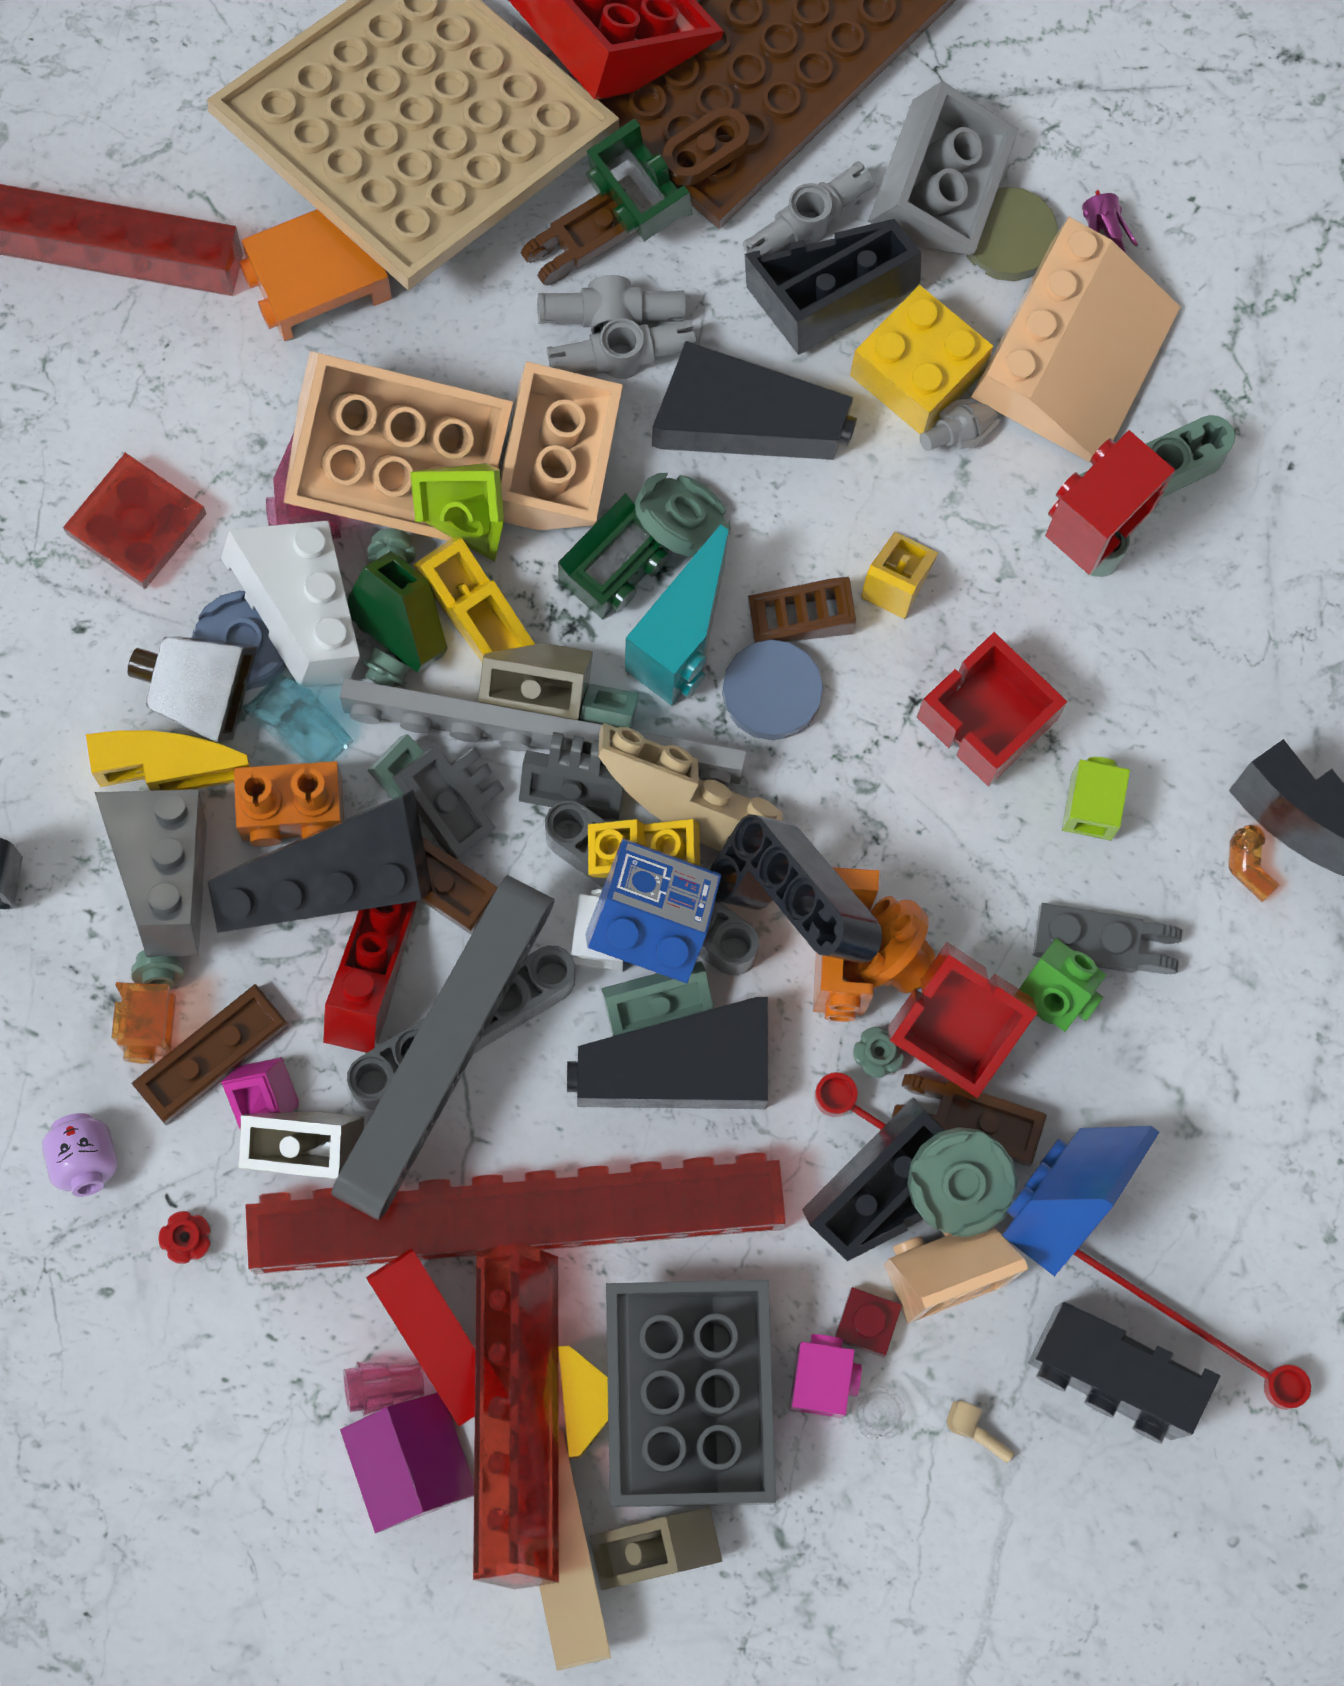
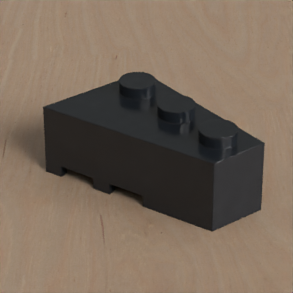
(833, 282)
(871, 1194)
(1121, 1374)

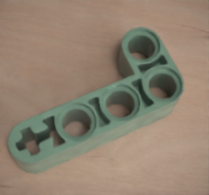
(1177, 448)

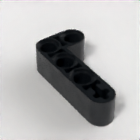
(779, 863)

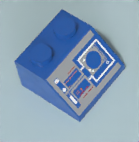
(653, 911)

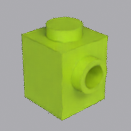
(1096, 798)

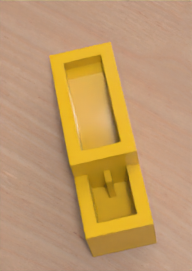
(472, 599)
(161, 759)

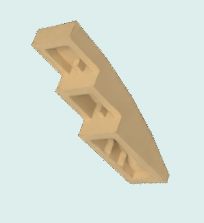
(573, 1603)

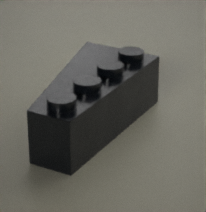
(336, 870)

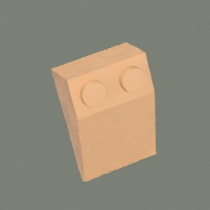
(950, 1271)

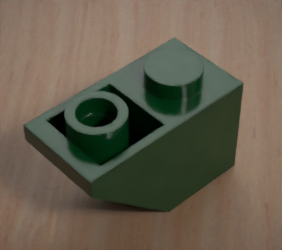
(398, 611)

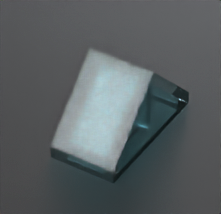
(298, 721)

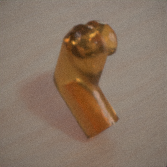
(1245, 861)

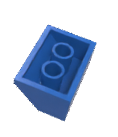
(1075, 1191)

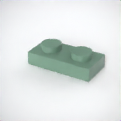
(655, 1000)

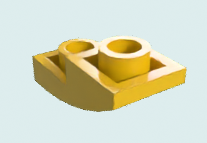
(673, 838)

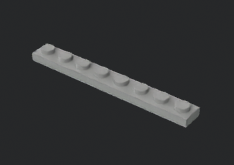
(512, 727)

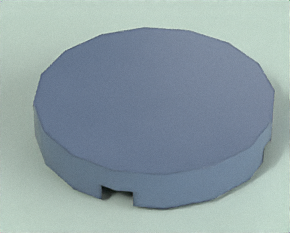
(233, 620)
(772, 689)

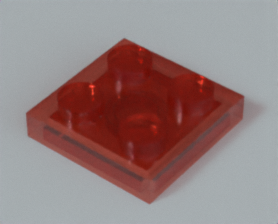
(135, 520)

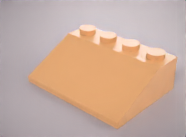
(1078, 342)
(373, 426)

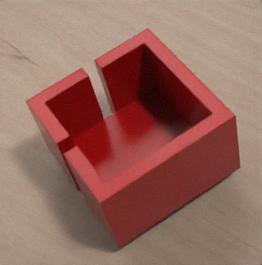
(1108, 498)
(994, 712)
(962, 1020)

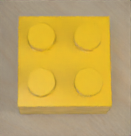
(920, 359)

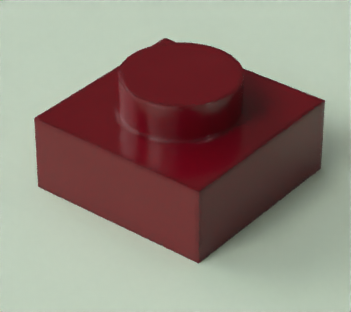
(868, 1322)

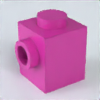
(824, 1377)

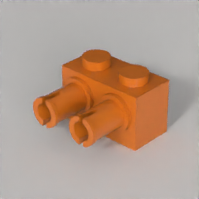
(287, 801)

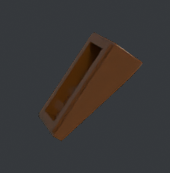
(816, 592)

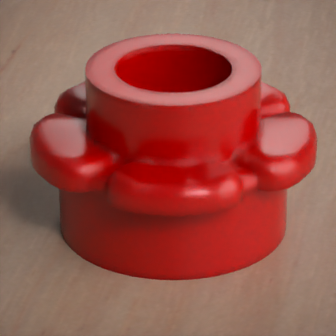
(195, 1247)

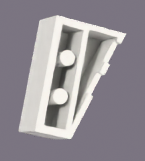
(300, 596)

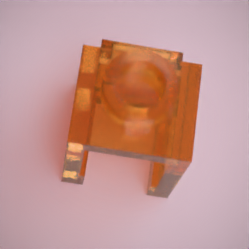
(143, 1021)

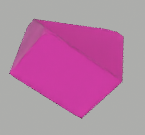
(260, 1089)

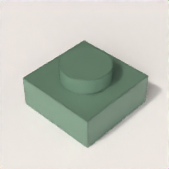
(609, 706)
(398, 756)

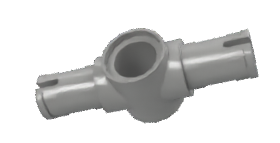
(823, 199)
(607, 300)
(644, 341)

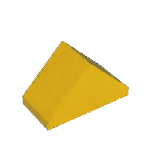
(898, 574)
(584, 1400)

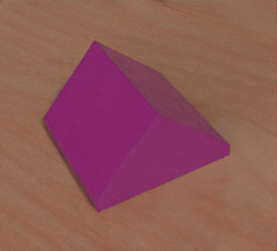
(408, 1461)

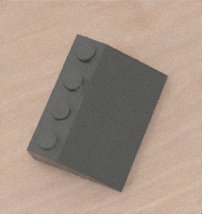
(690, 1394)

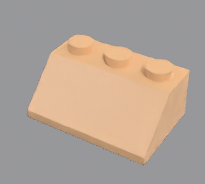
(557, 448)

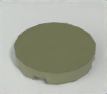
(1015, 235)

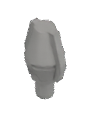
(961, 424)

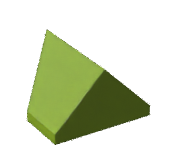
(462, 504)

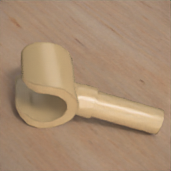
(964, 1421)

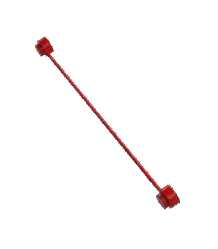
(1283, 1386)

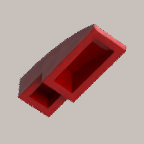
(429, 1331)

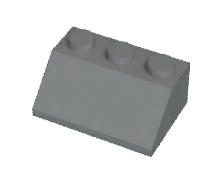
(945, 170)

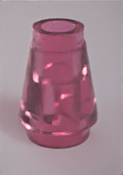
(380, 1385)

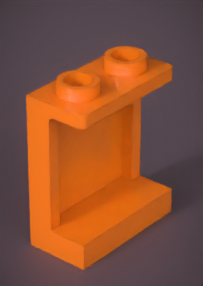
(308, 270)
(832, 994)

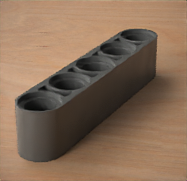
(723, 921)
(535, 999)

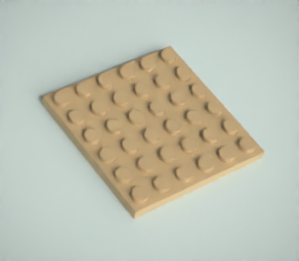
(413, 124)

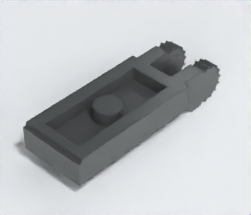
(1106, 938)

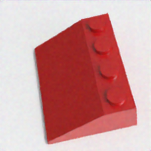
(620, 43)

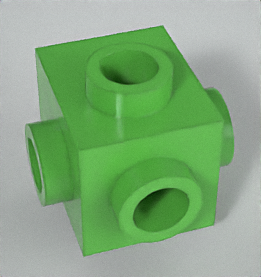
(1064, 985)

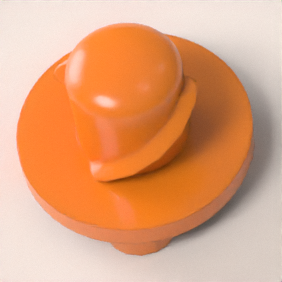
(903, 948)

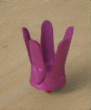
(1105, 213)

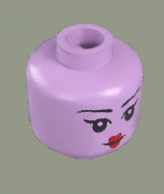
(79, 1154)

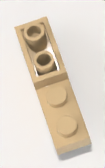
(669, 787)

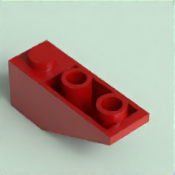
(367, 977)

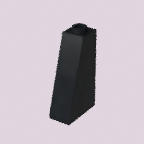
(748, 410)
(682, 1063)

